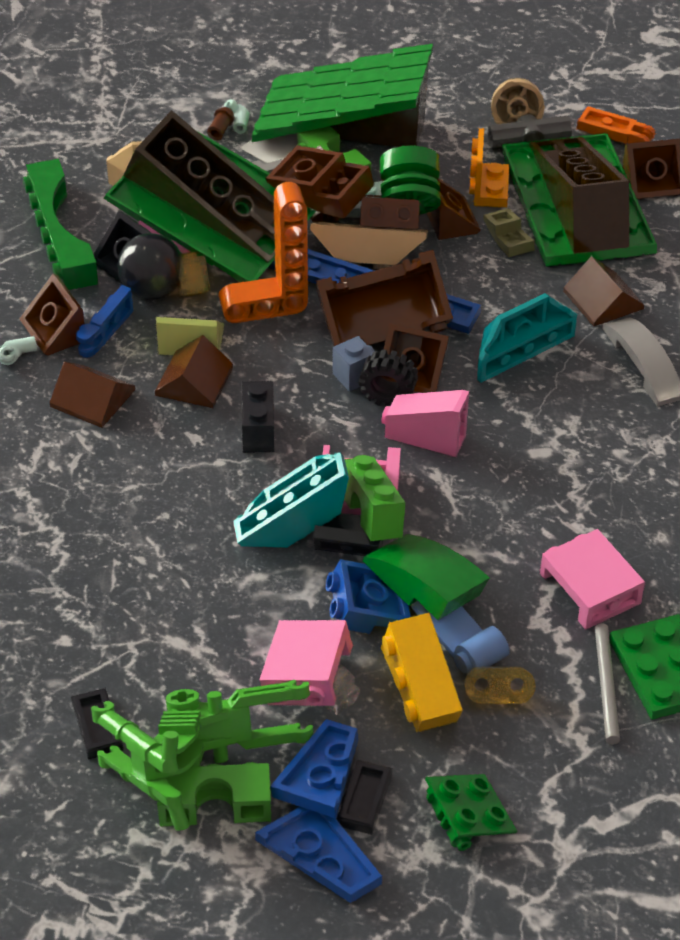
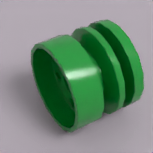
(411, 174)

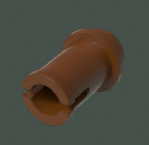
(222, 119)

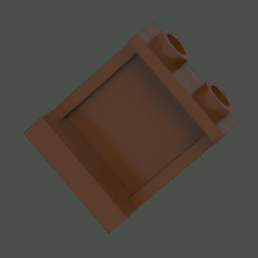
(389, 212)

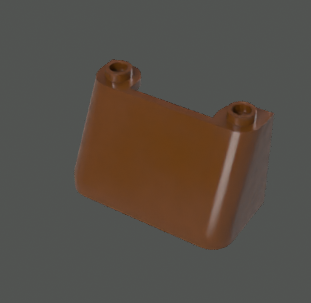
(396, 294)

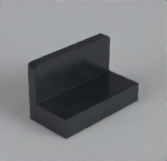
(344, 536)

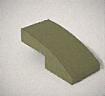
(507, 232)

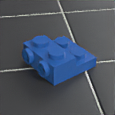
(363, 598)

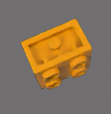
(490, 179)

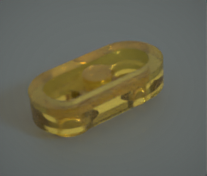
(498, 686)

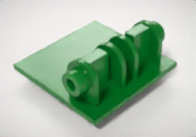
(467, 808)

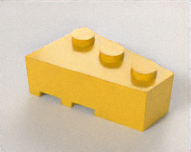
(421, 672)

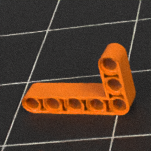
(289, 289)

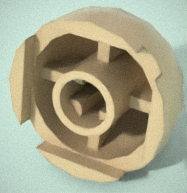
(515, 99)

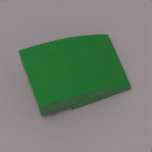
(427, 574)

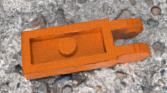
(616, 126)

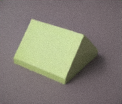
(178, 332)

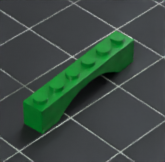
(72, 256)

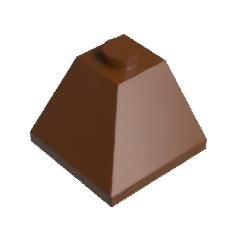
(423, 348)

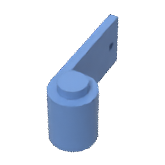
(466, 640)

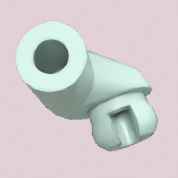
(241, 116)
(12, 349)

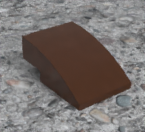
(324, 179)

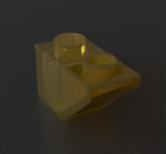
(193, 275)

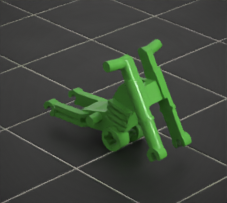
(189, 731)

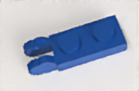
(105, 322)

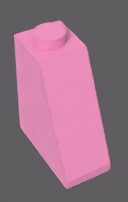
(429, 420)

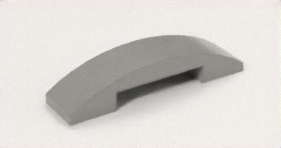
(649, 357)

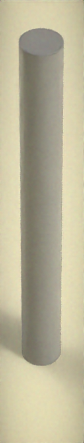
(607, 684)

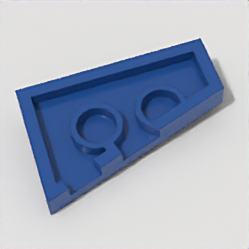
(319, 770)
(322, 851)

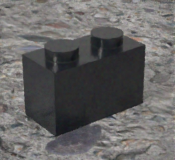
(258, 416)

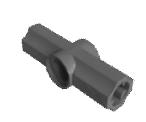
(528, 129)

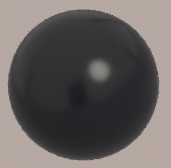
(150, 266)

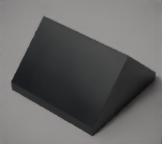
(116, 237)

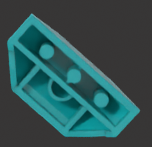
(524, 334)
(295, 504)

